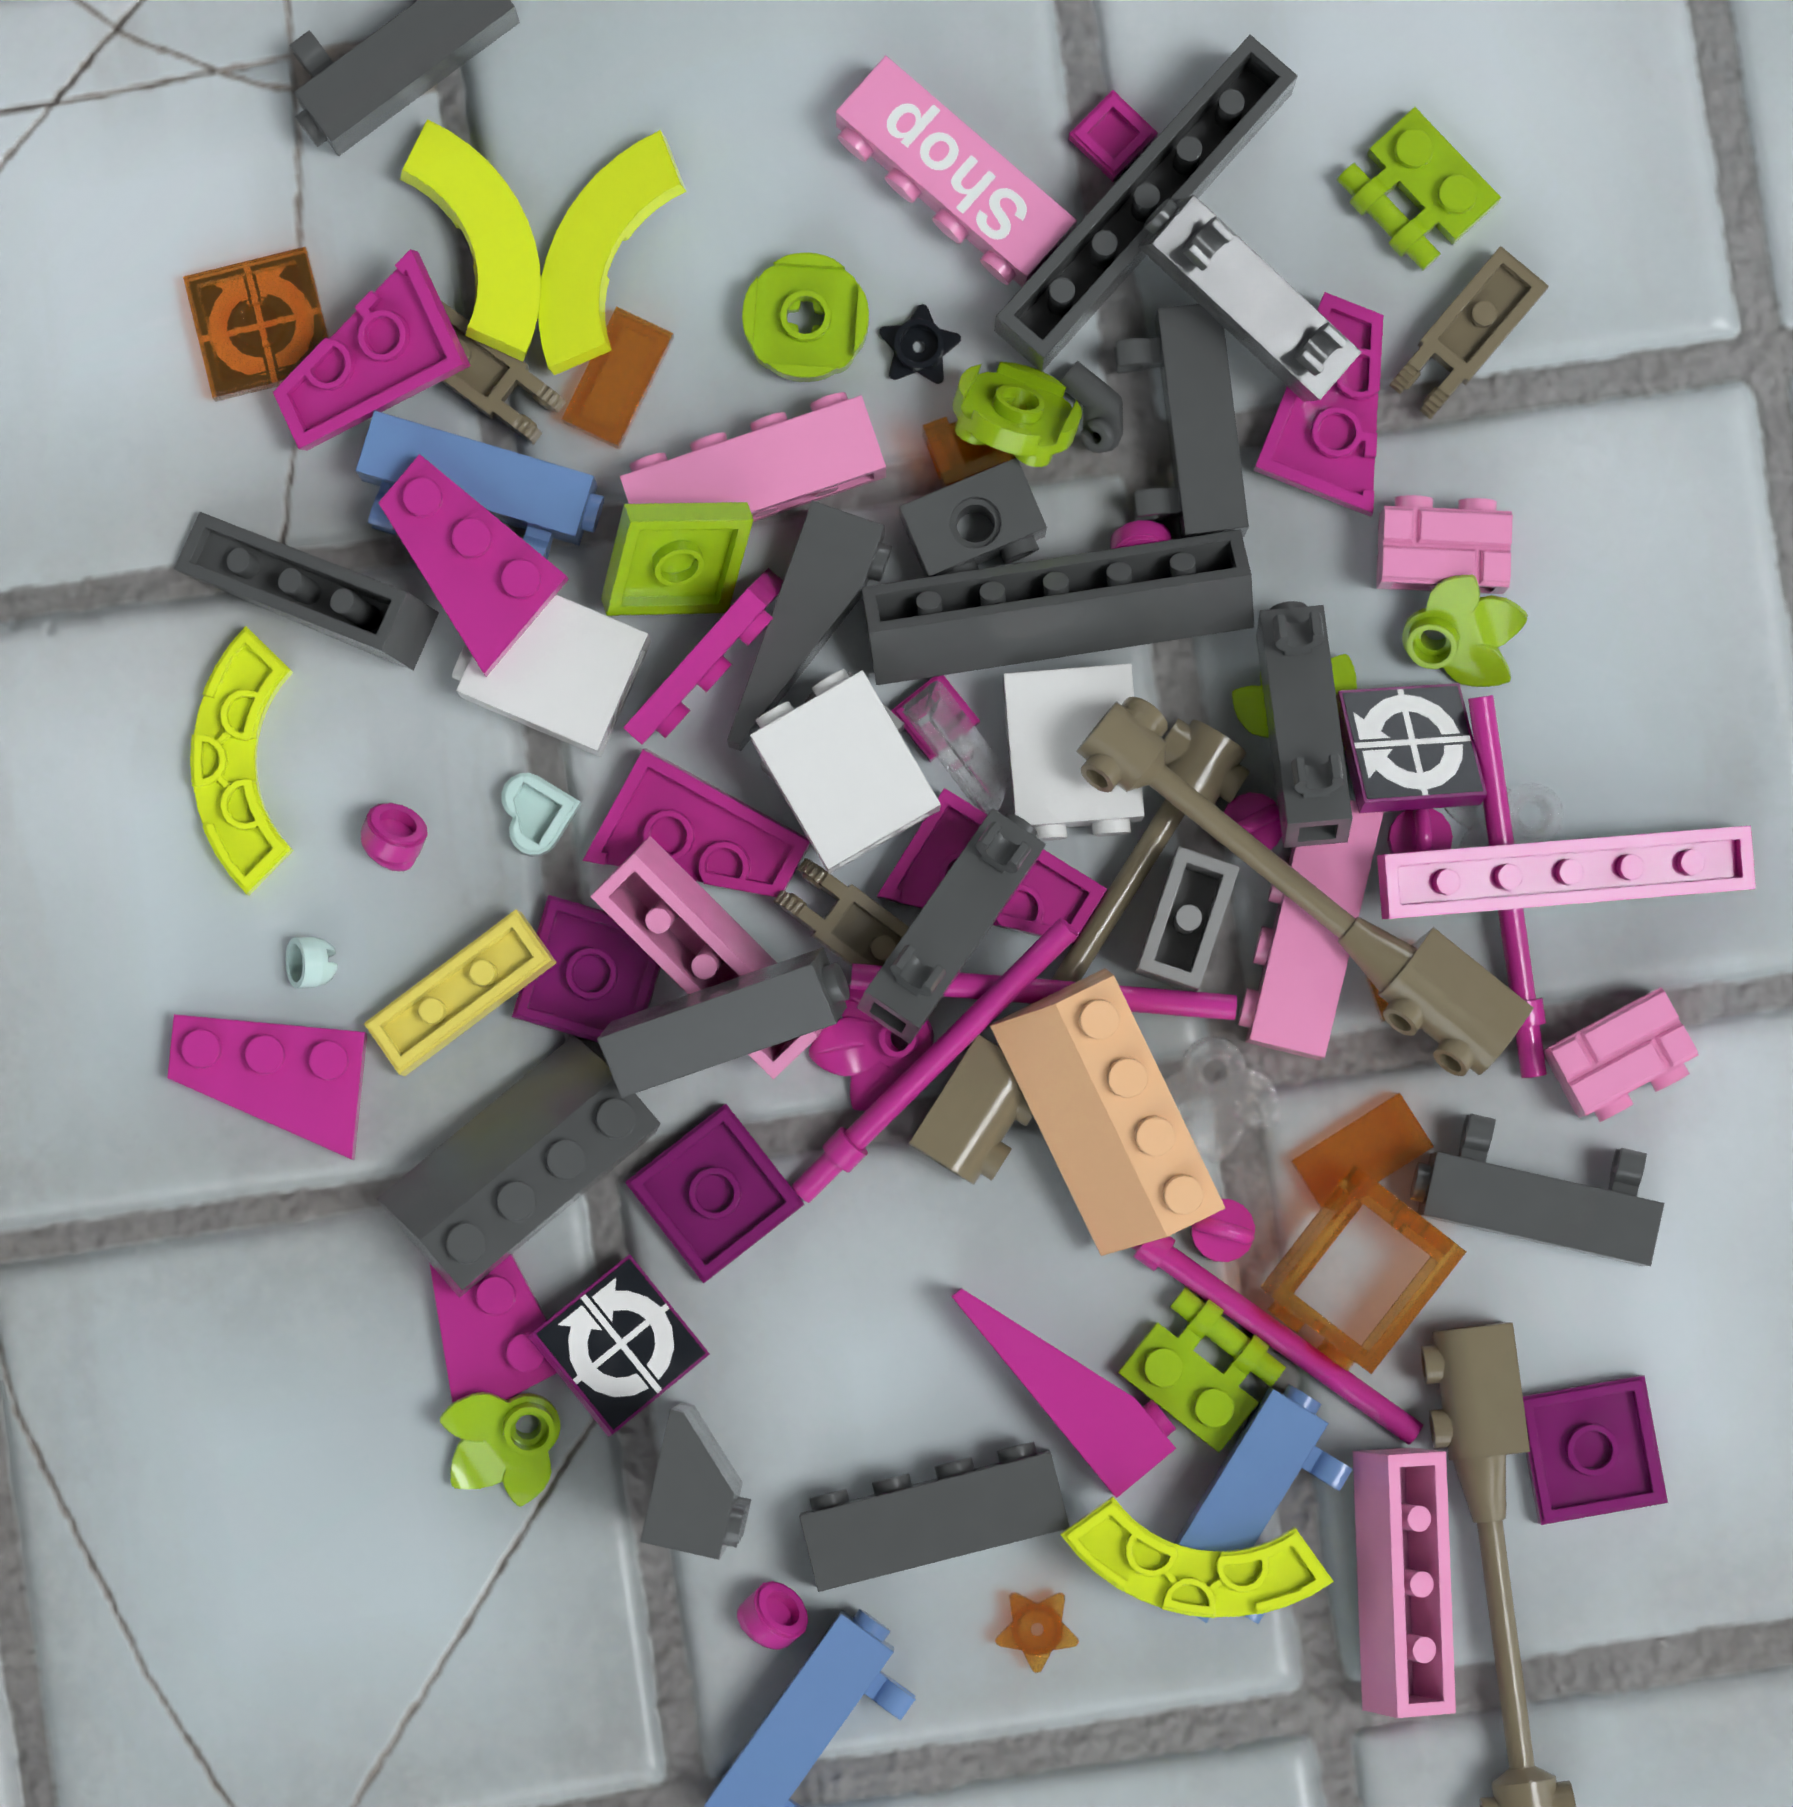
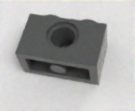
(998, 494)

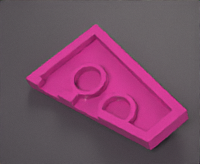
(376, 359)
(1332, 441)
(471, 560)
(706, 661)
(700, 828)
(1044, 896)
(276, 1072)
(489, 1334)

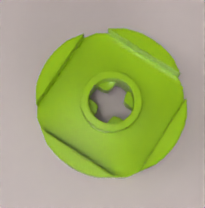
(780, 291)
(1015, 412)

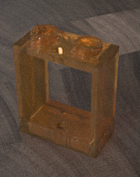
(1319, 1235)

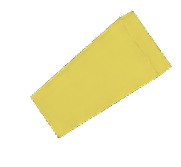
(460, 993)

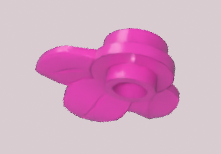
(865, 1052)

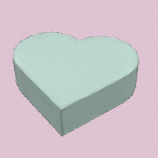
(537, 812)

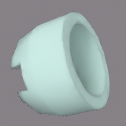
(308, 962)

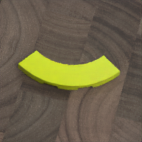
(496, 233)
(586, 242)
(226, 760)
(1195, 1579)

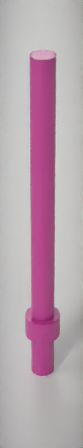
(1511, 920)
(1138, 998)
(848, 1145)
(1286, 1342)

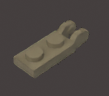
(1473, 326)
(494, 378)
(854, 926)

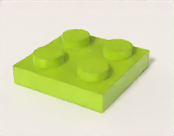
(676, 558)

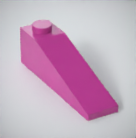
(1097, 1417)

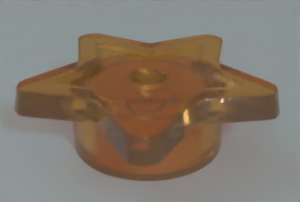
(1054, 1635)

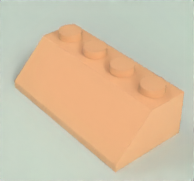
(1107, 1114)

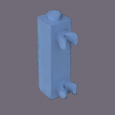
(512, 486)
(1259, 1473)
(811, 1712)

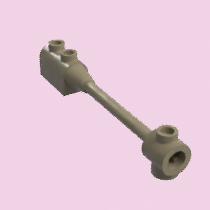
(1425, 983)
(982, 1095)
(1479, 1426)

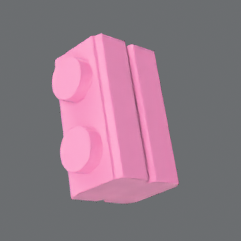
(1431, 544)
(1621, 1054)

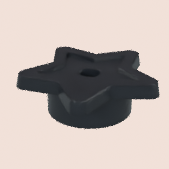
(919, 329)

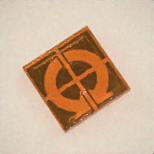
(256, 321)

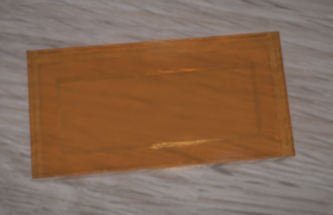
(619, 379)
(1374, 1143)

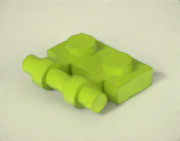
(1432, 178)
(1190, 1386)

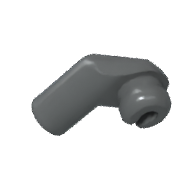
(1101, 408)

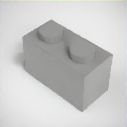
(1187, 919)

